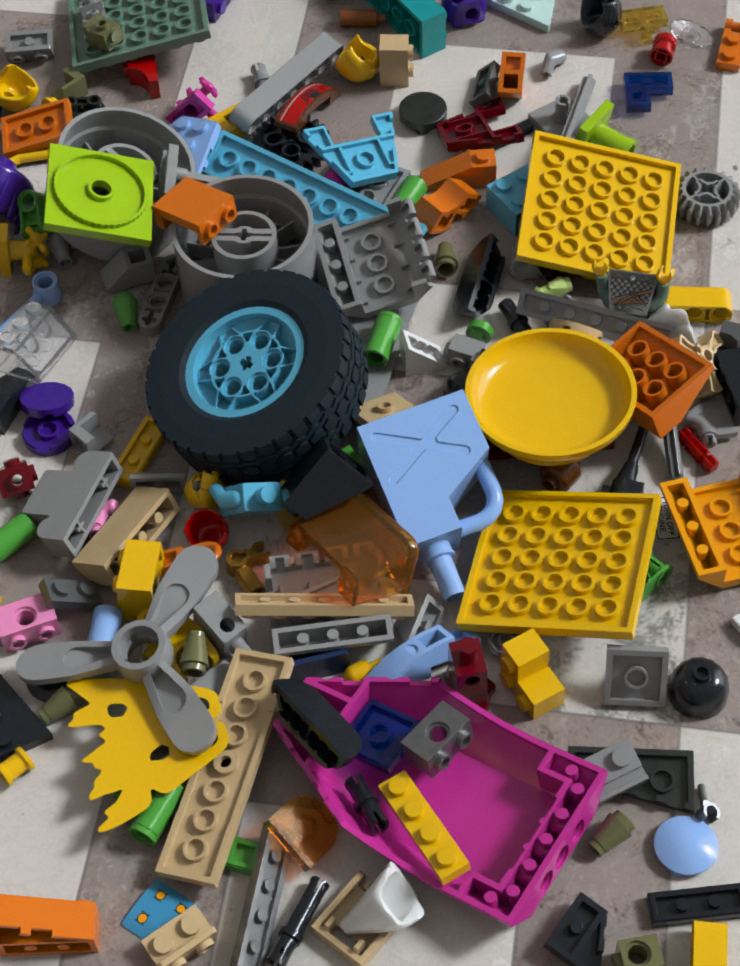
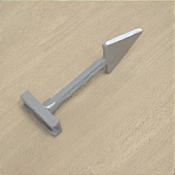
(171, 174)

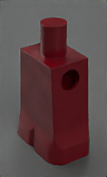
(468, 671)

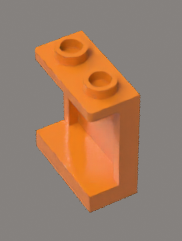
(196, 208)

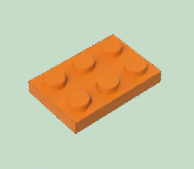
(35, 127)

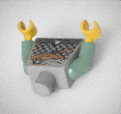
(632, 291)

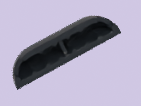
(479, 279)
(316, 723)

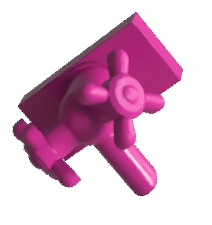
(196, 103)

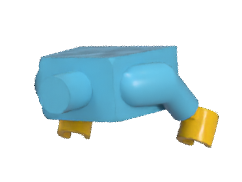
(244, 498)

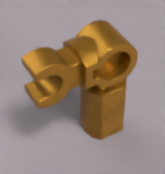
(240, 565)

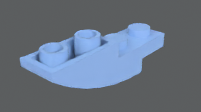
(419, 654)

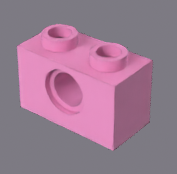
(31, 610)

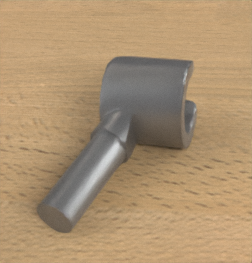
(706, 808)

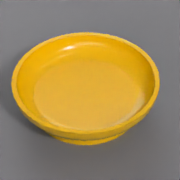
(551, 395)

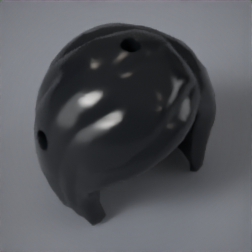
(601, 16)

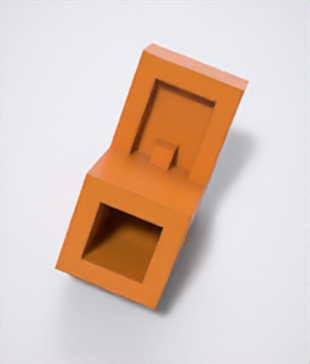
(511, 75)

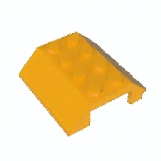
(708, 527)

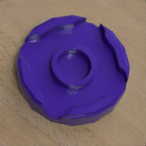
(47, 399)
(48, 435)

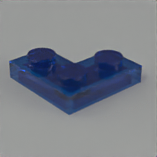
(642, 85)

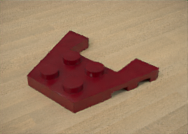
(474, 132)

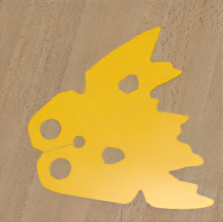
(129, 743)

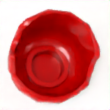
(206, 526)

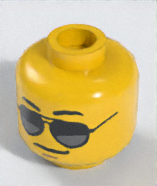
(198, 496)

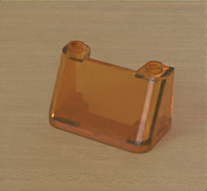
(365, 544)

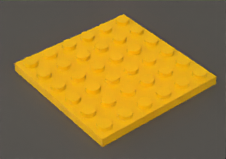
(598, 205)
(562, 565)

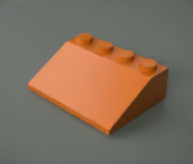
(665, 377)

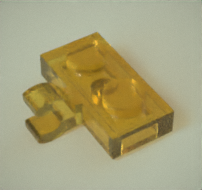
(644, 19)

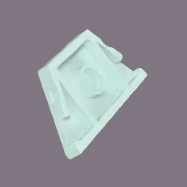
(533, 12)

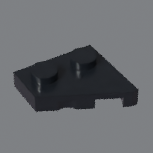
(580, 934)

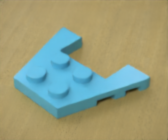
(360, 160)

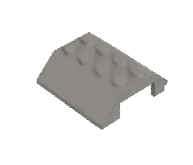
(376, 261)
(302, 636)

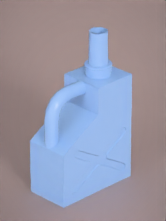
(421, 472)

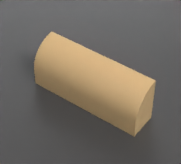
(139, 517)

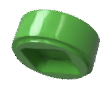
(479, 330)

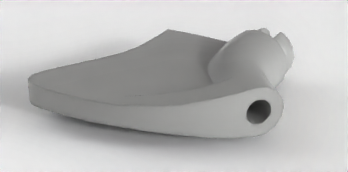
(711, 422)

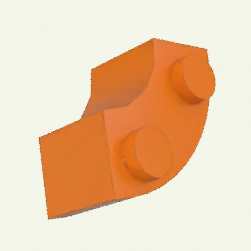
(451, 201)

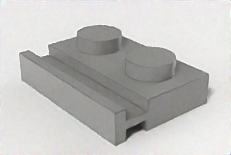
(623, 769)

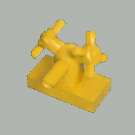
(22, 250)

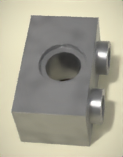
(440, 724)

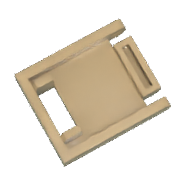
(366, 944)

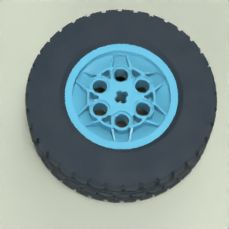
(256, 376)

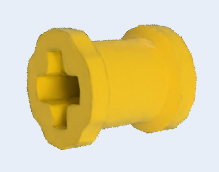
(15, 766)

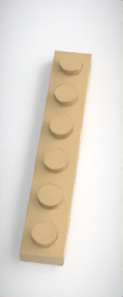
(319, 604)

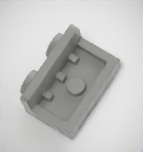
(29, 45)

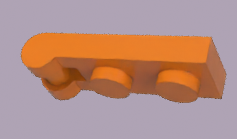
(729, 50)

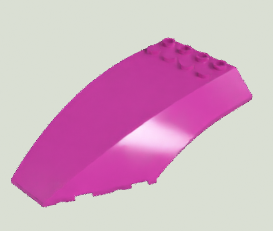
(502, 799)

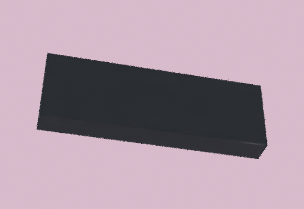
(691, 904)

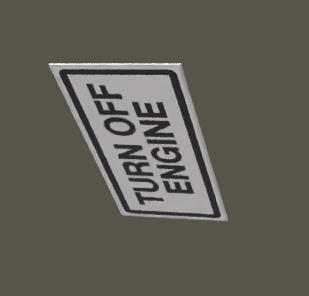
(666, 527)

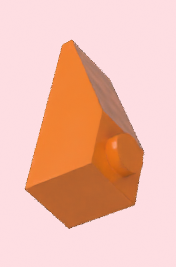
(473, 167)

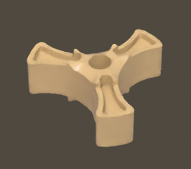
(705, 348)

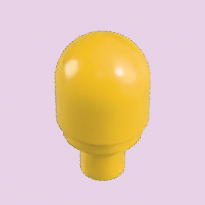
(359, 670)

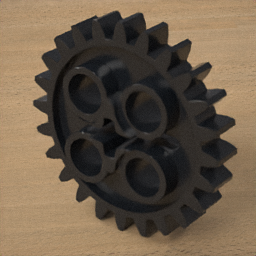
(288, 143)

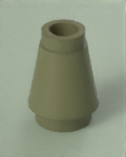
(445, 261)
(194, 655)
(60, 704)
(611, 833)

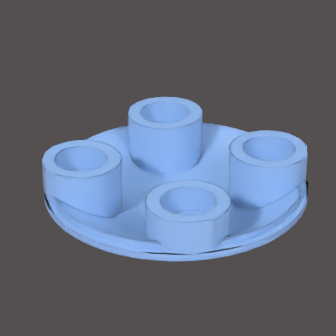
(685, 845)

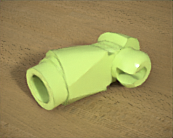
(557, 286)

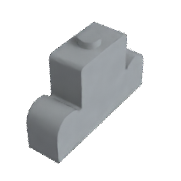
(70, 501)

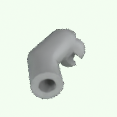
(551, 59)

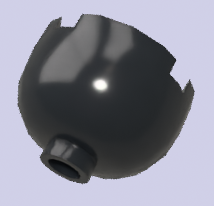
(698, 688)

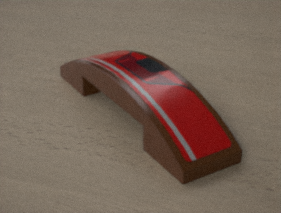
(305, 100)

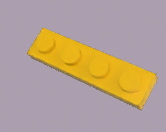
(424, 827)

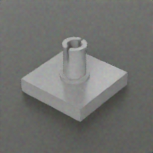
(553, 116)
(636, 675)

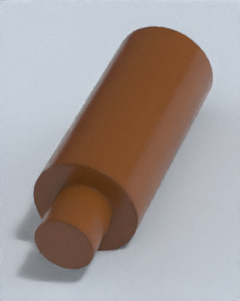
(361, 18)

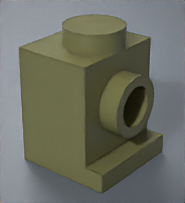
(103, 32)

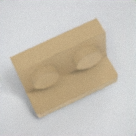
(180, 939)

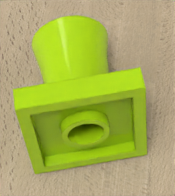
(597, 131)

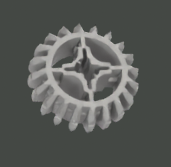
(706, 203)

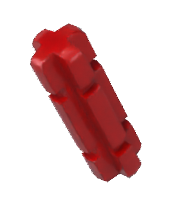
(697, 450)

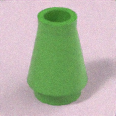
(126, 310)

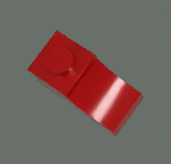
(143, 74)

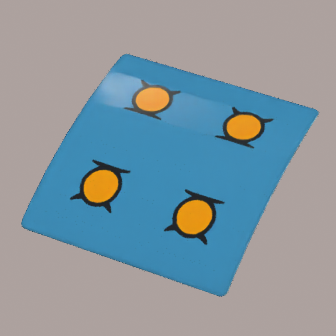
(155, 908)

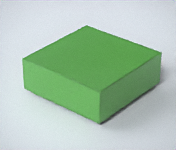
(242, 856)

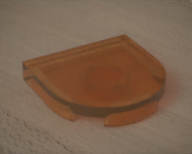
(304, 829)

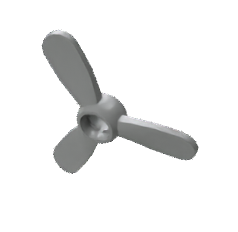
(173, 699)

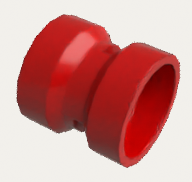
(663, 49)

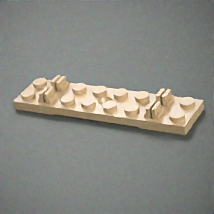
(218, 794)

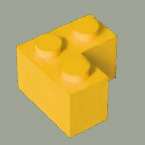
(138, 576)
(528, 675)

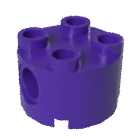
(464, 11)

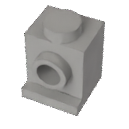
(462, 351)

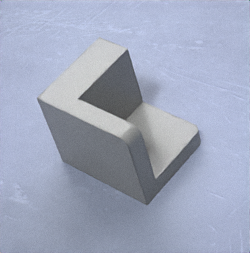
(88, 435)

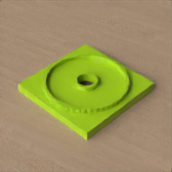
(77, 210)

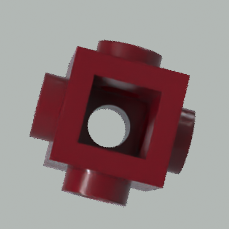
(21, 488)

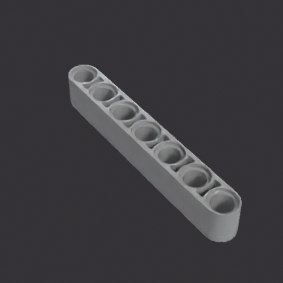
(285, 82)

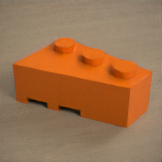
(47, 926)

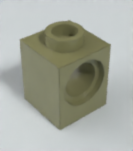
(643, 946)

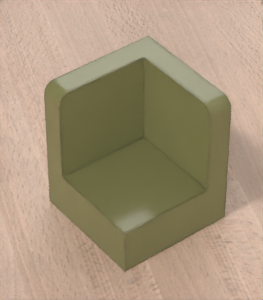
(74, 86)

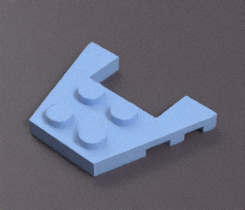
(199, 136)

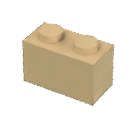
(394, 60)

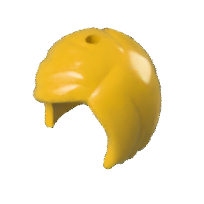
(352, 63)
(17, 89)

